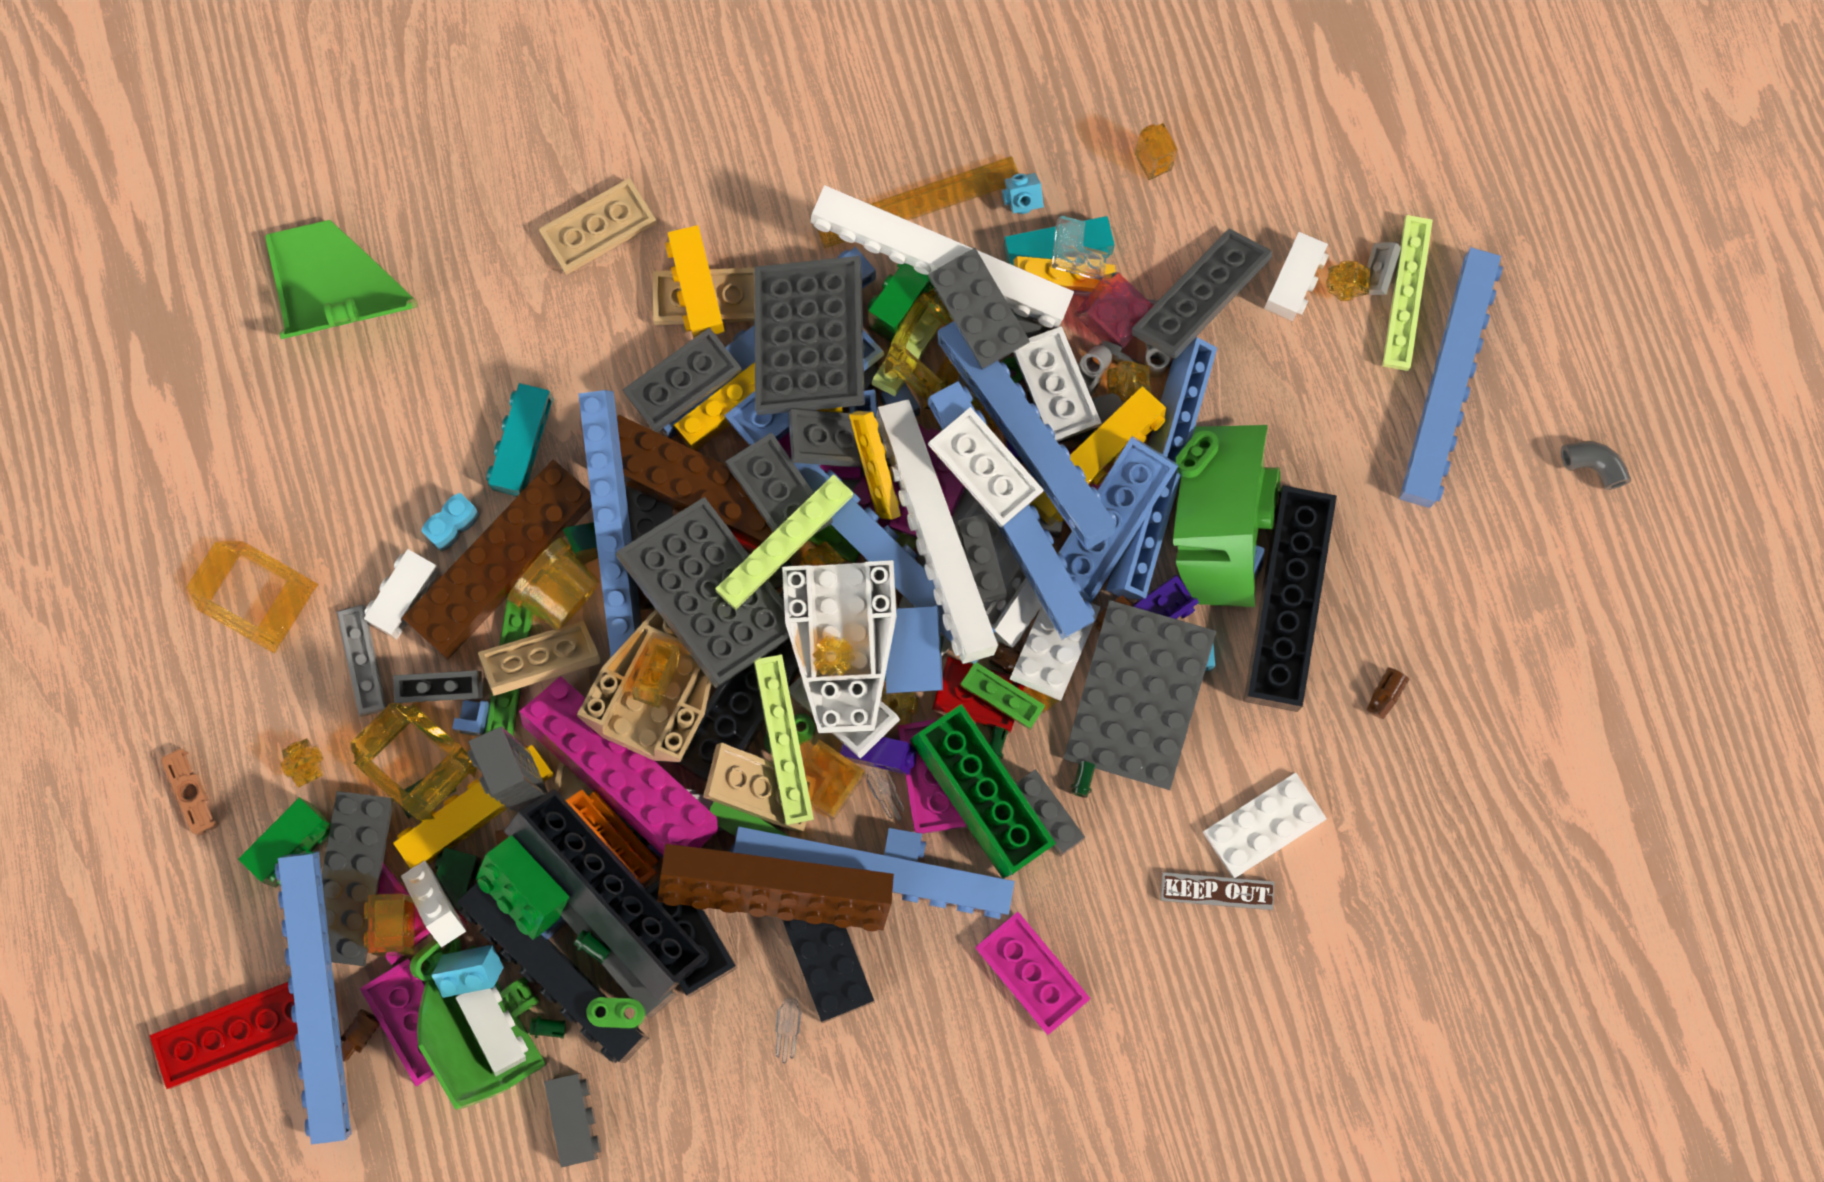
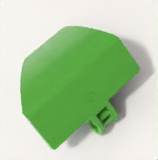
(329, 280)
(455, 1053)

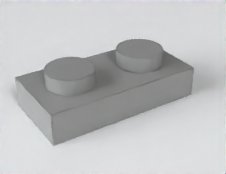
(1381, 266)

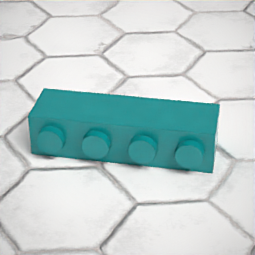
(1041, 242)
(520, 439)

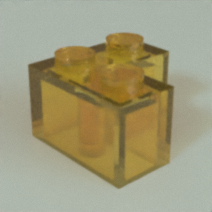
(839, 776)

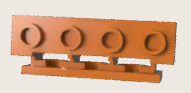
(614, 834)

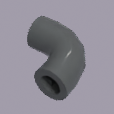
(1598, 457)

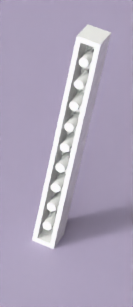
(929, 251)
(935, 532)

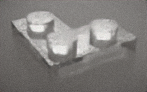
(1070, 253)

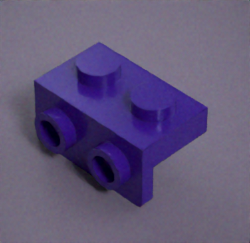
(1169, 600)

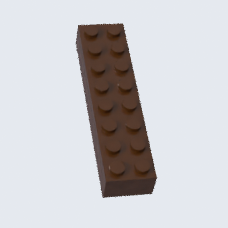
(684, 476)
(498, 559)
(775, 887)

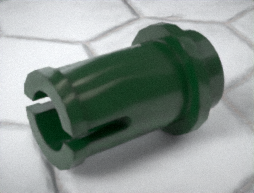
(997, 740)
(1083, 779)
(592, 946)
(547, 1027)

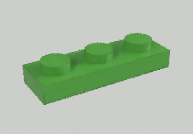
(1002, 695)

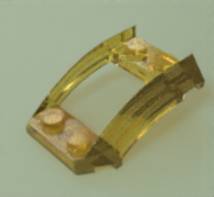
(906, 365)
(281, 614)
(436, 784)

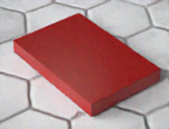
(955, 695)

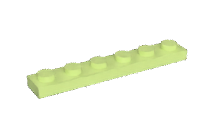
(1407, 293)
(784, 542)
(783, 740)

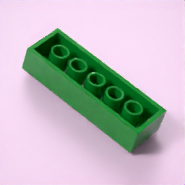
(982, 791)

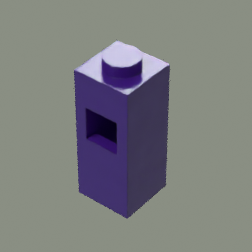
(886, 755)

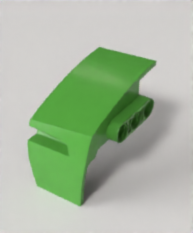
(1222, 516)

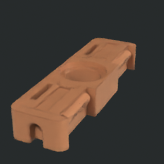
(180, 776)

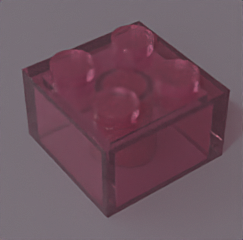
(1113, 309)

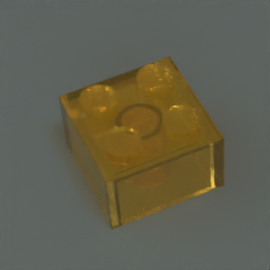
(390, 925)

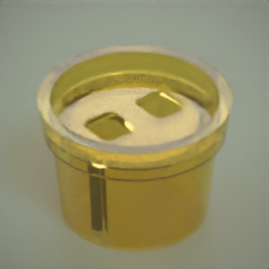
(555, 585)

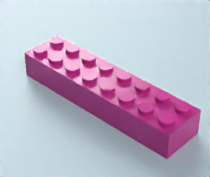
(625, 780)

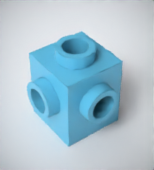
(1023, 193)

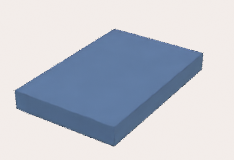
(915, 652)

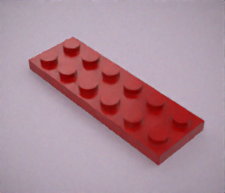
(225, 1036)

